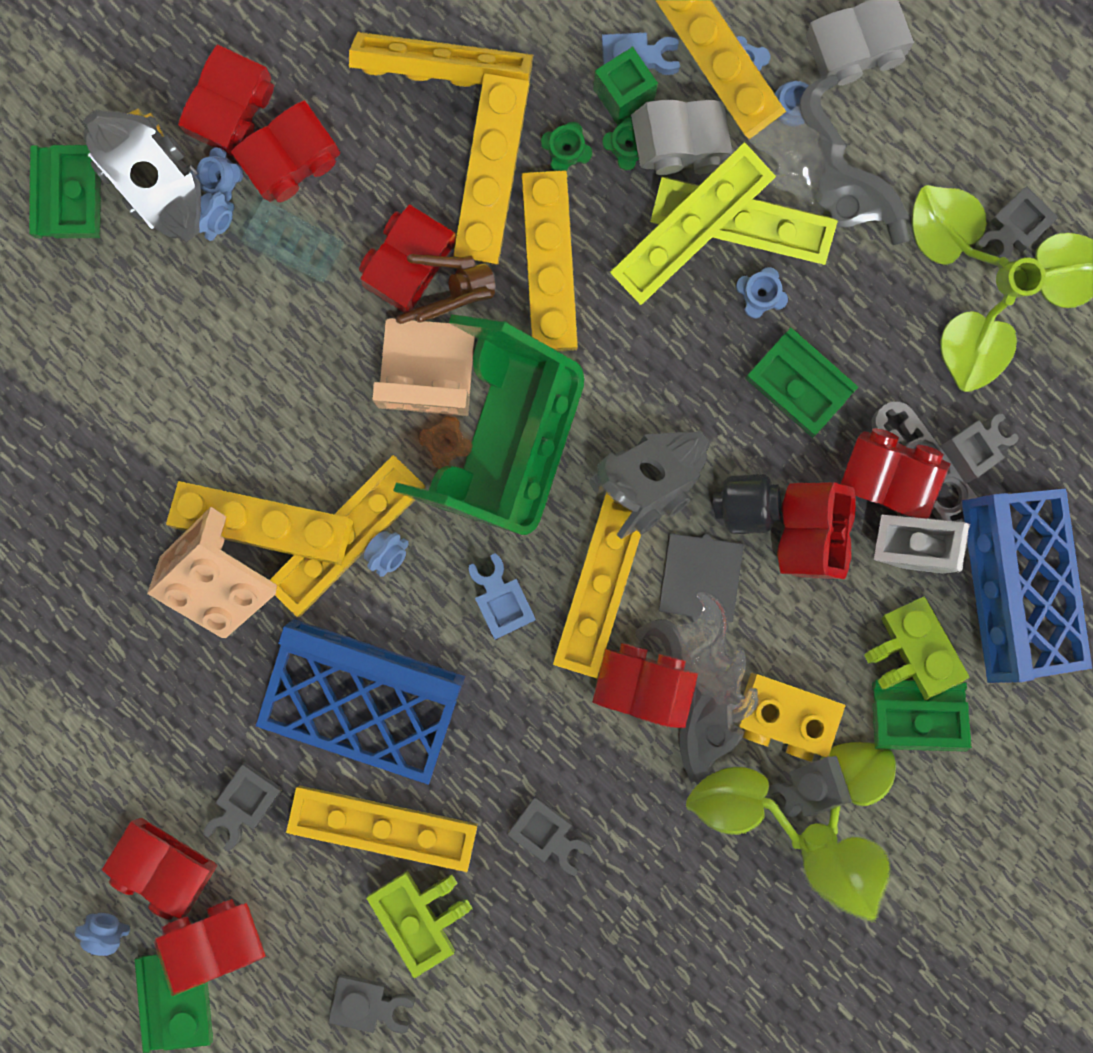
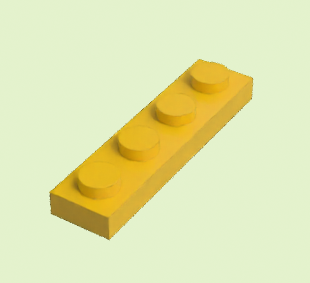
(428, 60)
(724, 63)
(491, 168)
(550, 259)
(372, 511)
(264, 522)
(598, 592)
(382, 828)

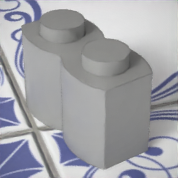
(860, 39)
(682, 135)

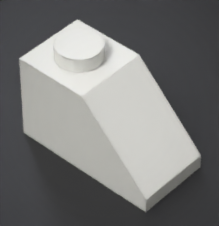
(921, 544)

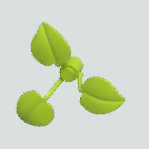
(976, 346)
(844, 873)

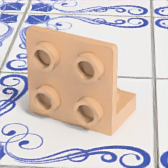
(425, 368)
(206, 581)

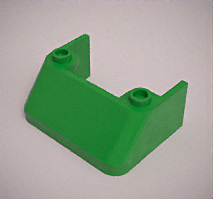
(518, 432)

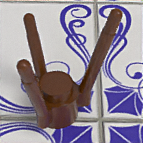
(466, 286)

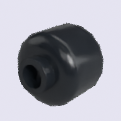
(748, 504)

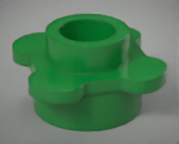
(566, 134)
(616, 141)

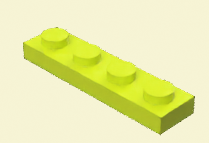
(693, 223)
(760, 224)

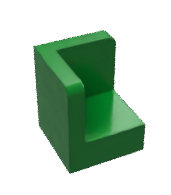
(624, 85)

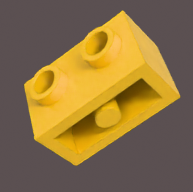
(792, 717)

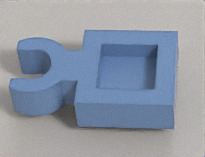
(650, 54)
(503, 604)

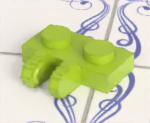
(922, 647)
(411, 922)

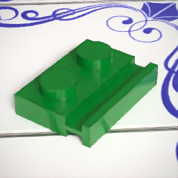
(63, 193)
(801, 382)
(911, 723)
(166, 1019)

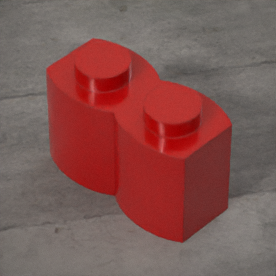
(226, 99)
(287, 153)
(387, 269)
(895, 474)
(817, 530)
(645, 687)
(158, 869)
(209, 947)

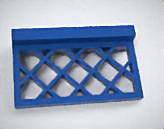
(1001, 588)
(370, 663)

